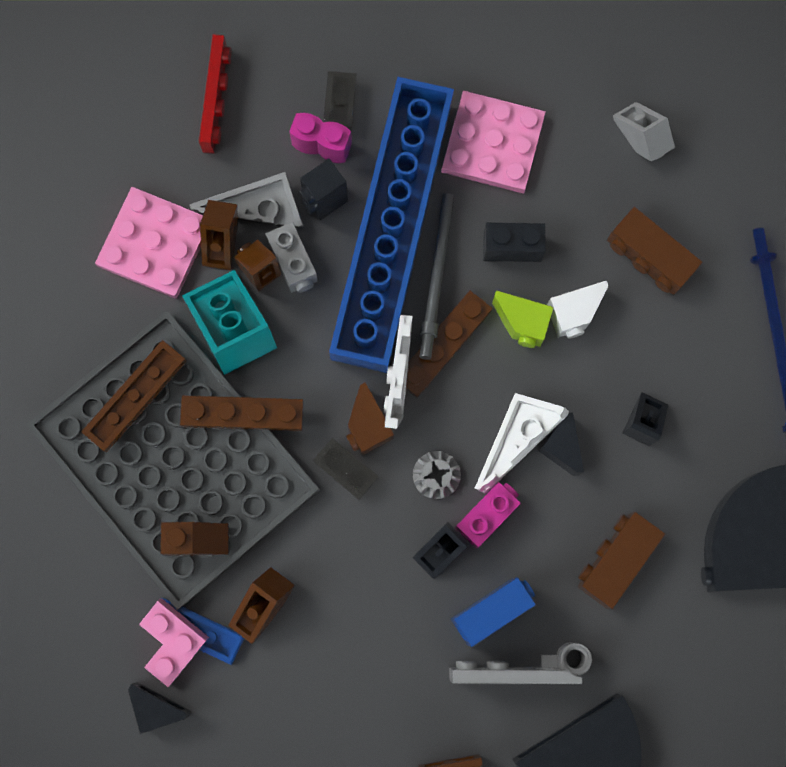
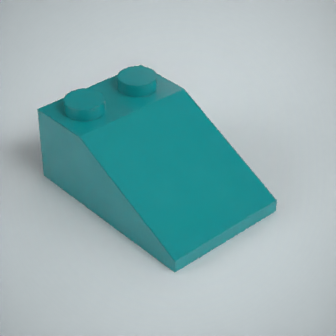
(230, 322)

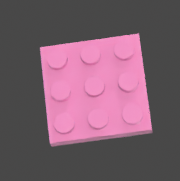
(493, 142)
(152, 243)

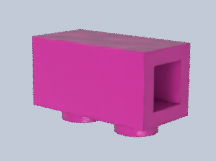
(488, 514)

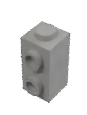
(292, 258)

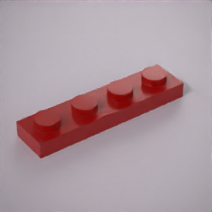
(213, 105)

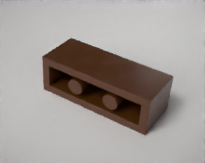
(653, 251)
(619, 559)

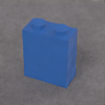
(494, 611)

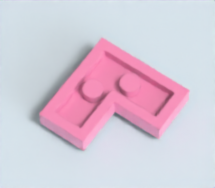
(179, 640)

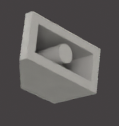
(645, 131)

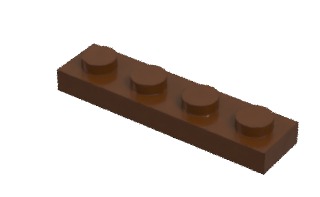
(451, 336)
(134, 396)
(241, 413)

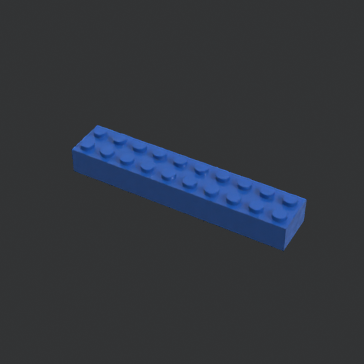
(391, 225)

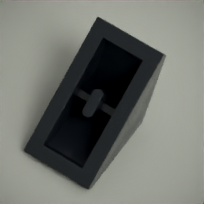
(646, 420)
(563, 446)
(440, 550)
(154, 709)

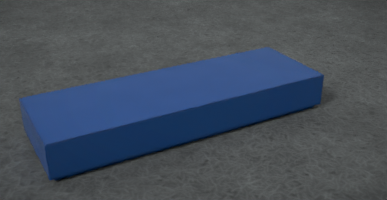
(222, 641)

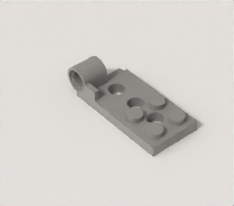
(552, 670)

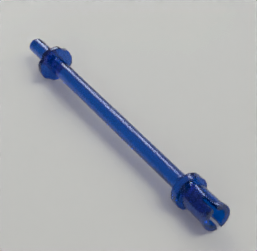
(764, 260)

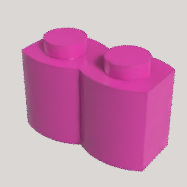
(314, 136)

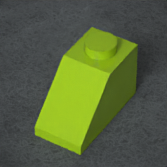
(523, 318)

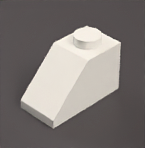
(575, 309)

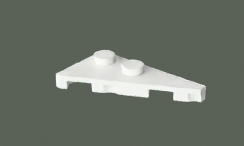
(398, 374)
(522, 429)

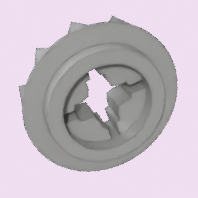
(430, 487)

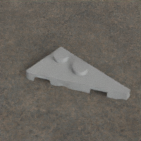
(261, 201)

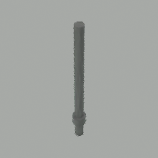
(429, 327)

